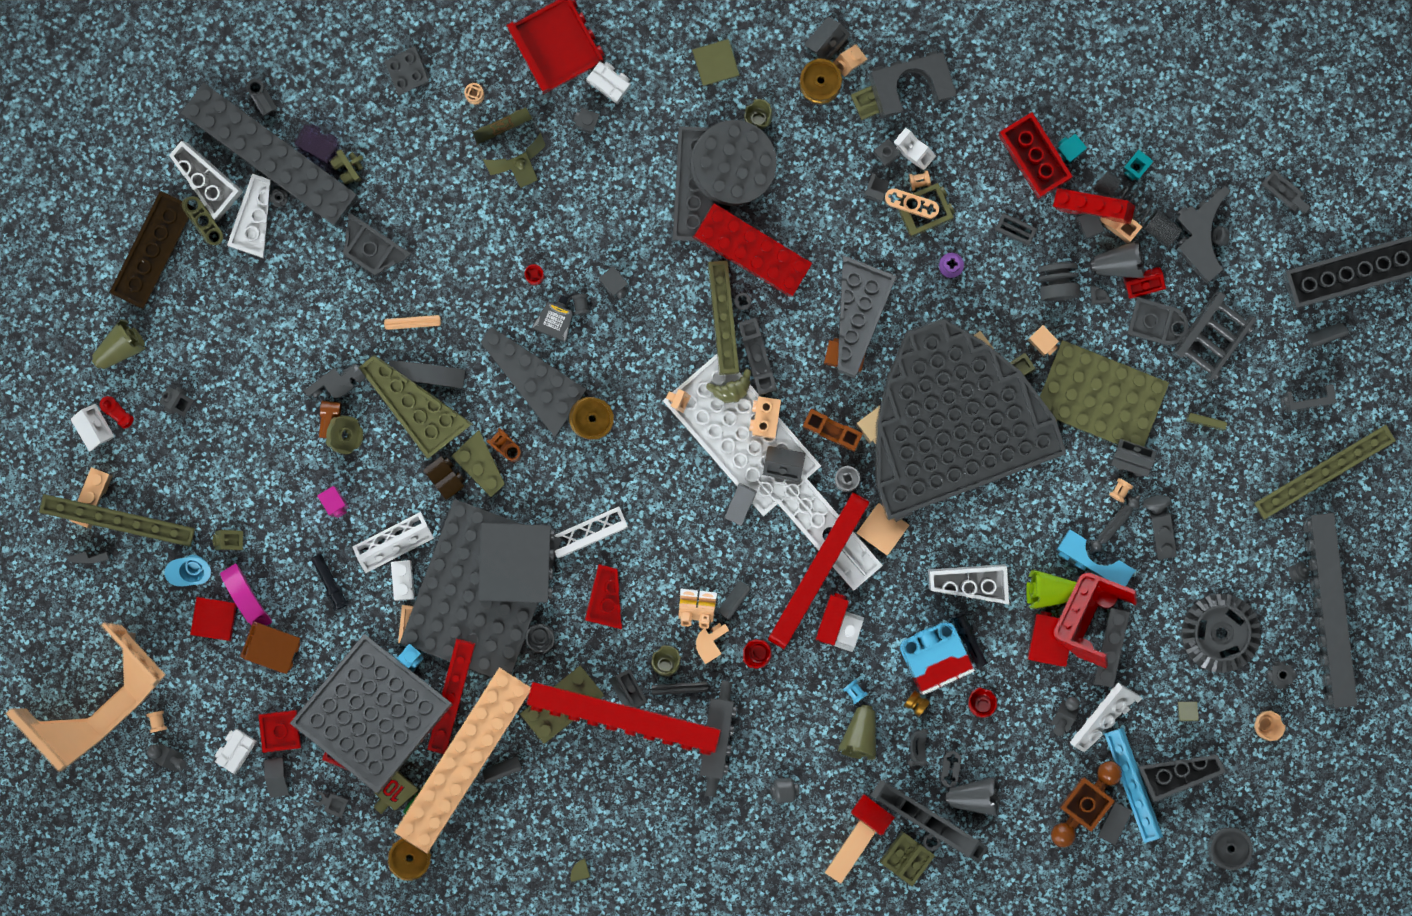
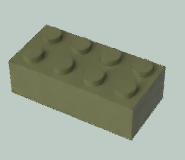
(547, 725)

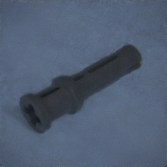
(333, 590)
(965, 630)

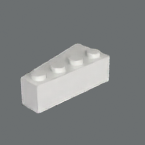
(206, 180)
(977, 582)

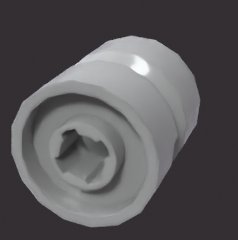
(847, 479)

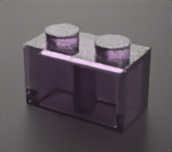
(317, 144)

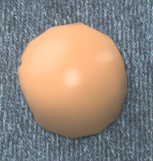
(1269, 726)

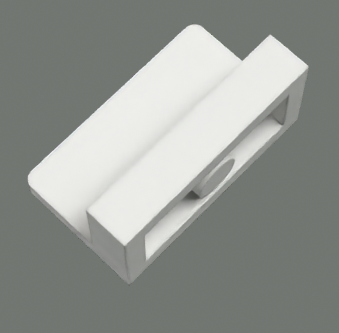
(92, 427)

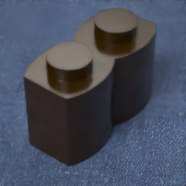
(444, 478)

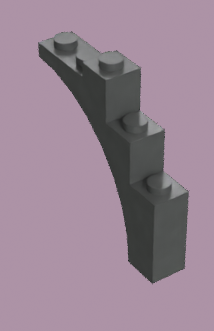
(929, 821)

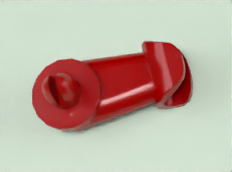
(116, 412)

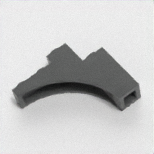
(1198, 224)

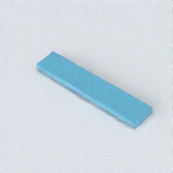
(1134, 785)

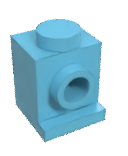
(410, 658)

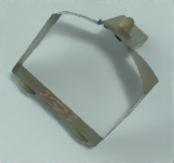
(519, 165)

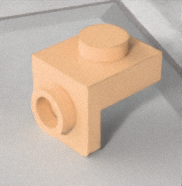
(850, 60)

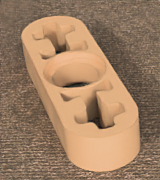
(923, 213)

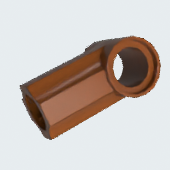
(328, 411)

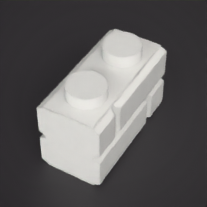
(609, 82)
(402, 580)
(235, 750)

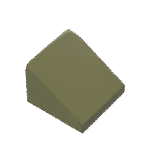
(1188, 711)

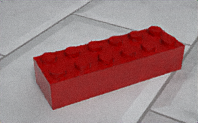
(752, 250)

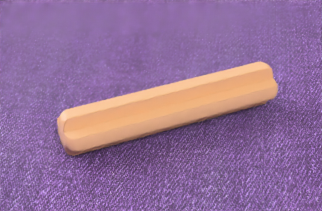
(412, 322)

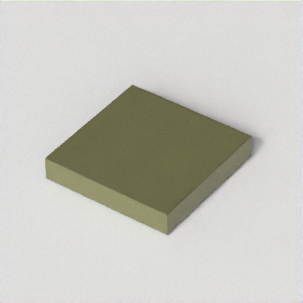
(715, 62)

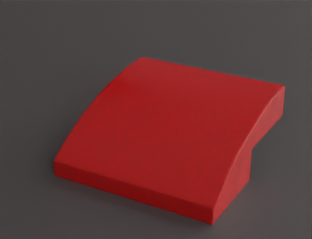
(213, 619)

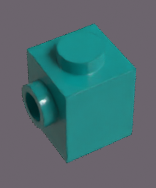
(1070, 148)

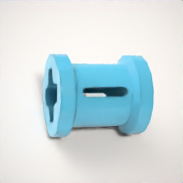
(855, 691)

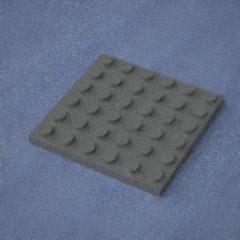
(371, 714)

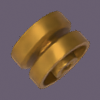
(820, 70)
(580, 415)
(407, 870)

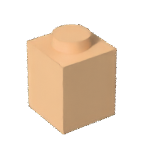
(1043, 341)

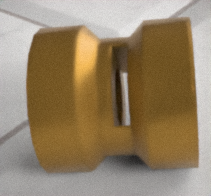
(913, 700)

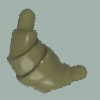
(733, 390)

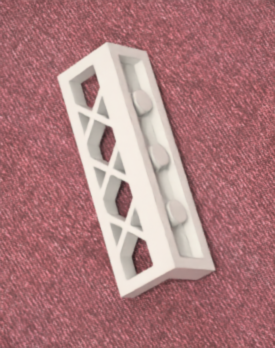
(594, 537)
(394, 545)

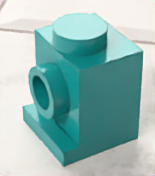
(1142, 161)

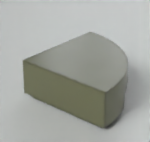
(580, 871)

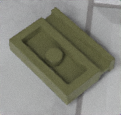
(865, 103)

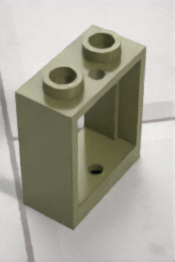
(948, 209)

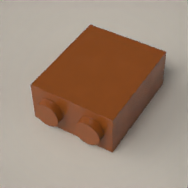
(270, 647)

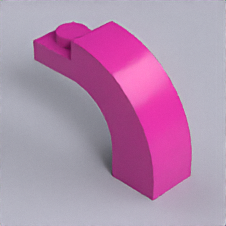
(243, 596)

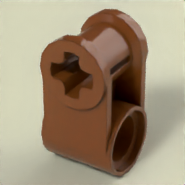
(502, 443)

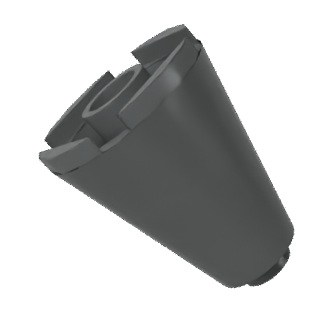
(1120, 261)
(976, 797)

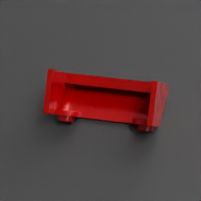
(1085, 598)

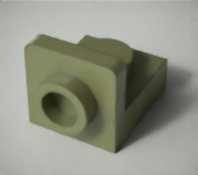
(228, 540)

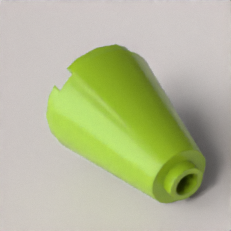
(1047, 590)

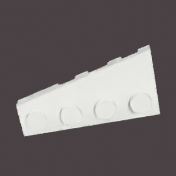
(1104, 717)

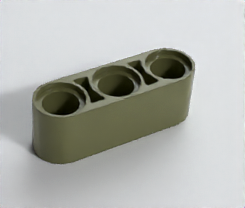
(210, 225)

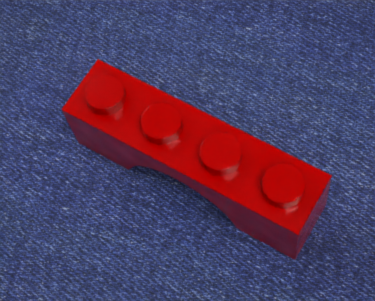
(1084, 203)

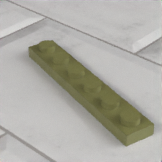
(723, 317)

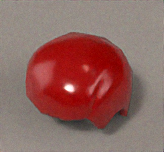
(757, 654)
(982, 702)

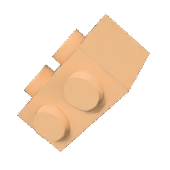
(765, 418)

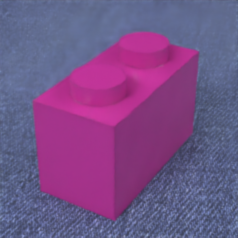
(333, 502)

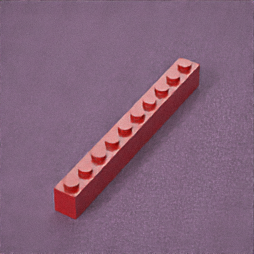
(623, 717)

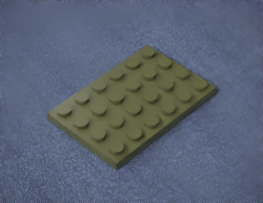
(1102, 395)

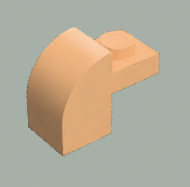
(705, 642)

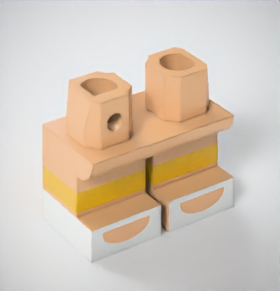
(705, 609)

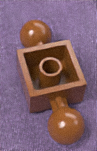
(1086, 804)

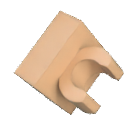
(679, 400)

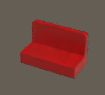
(872, 815)

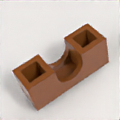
(832, 431)

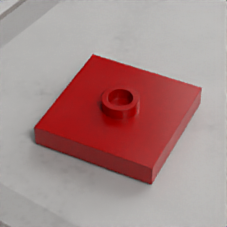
(277, 732)

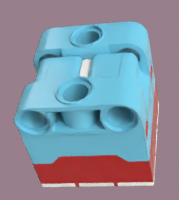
(935, 657)

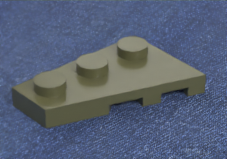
(479, 464)

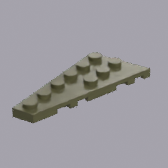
(419, 412)

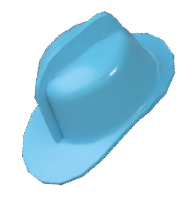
(187, 571)

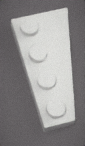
(251, 222)

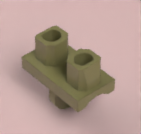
(341, 160)

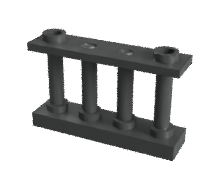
(1204, 319)

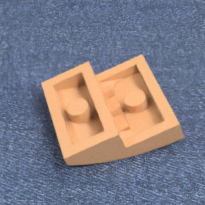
(881, 531)

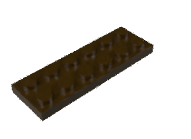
(151, 251)

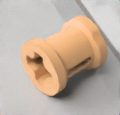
(914, 184)
(1120, 490)
(157, 721)

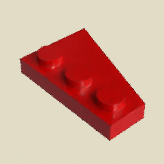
(604, 598)

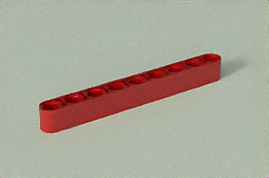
(818, 570)

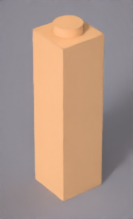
(850, 852)

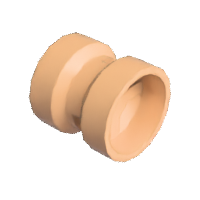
(472, 96)

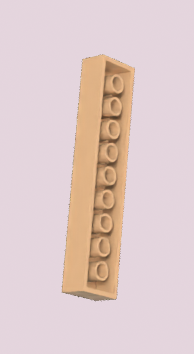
(463, 760)

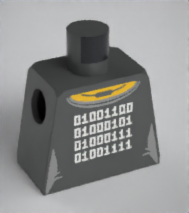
(555, 320)

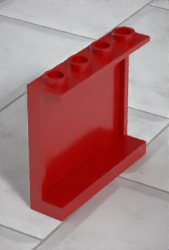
(556, 44)

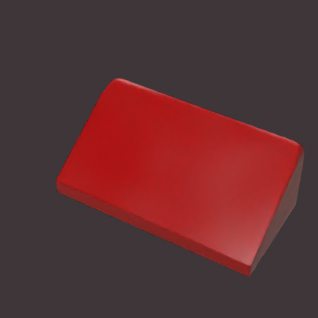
(1152, 282)

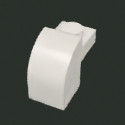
(913, 149)

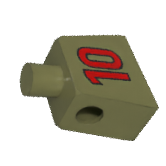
(395, 793)

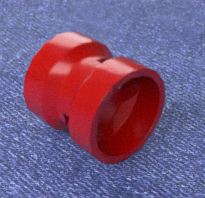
(534, 271)

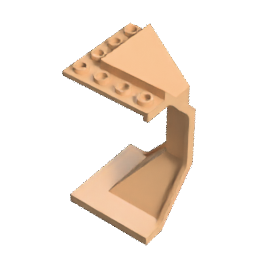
(69, 739)

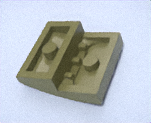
(907, 858)

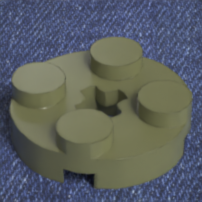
(335, 430)

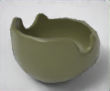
(759, 113)
(666, 661)

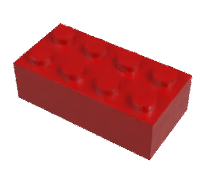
(1035, 155)

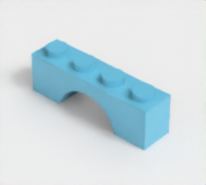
(1074, 547)

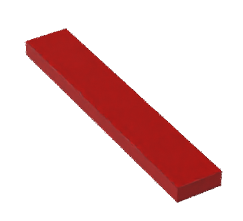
(452, 692)

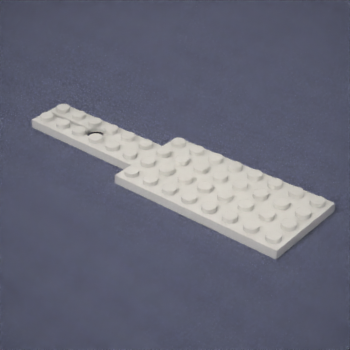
(726, 437)

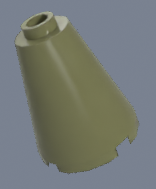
(118, 345)
(860, 735)

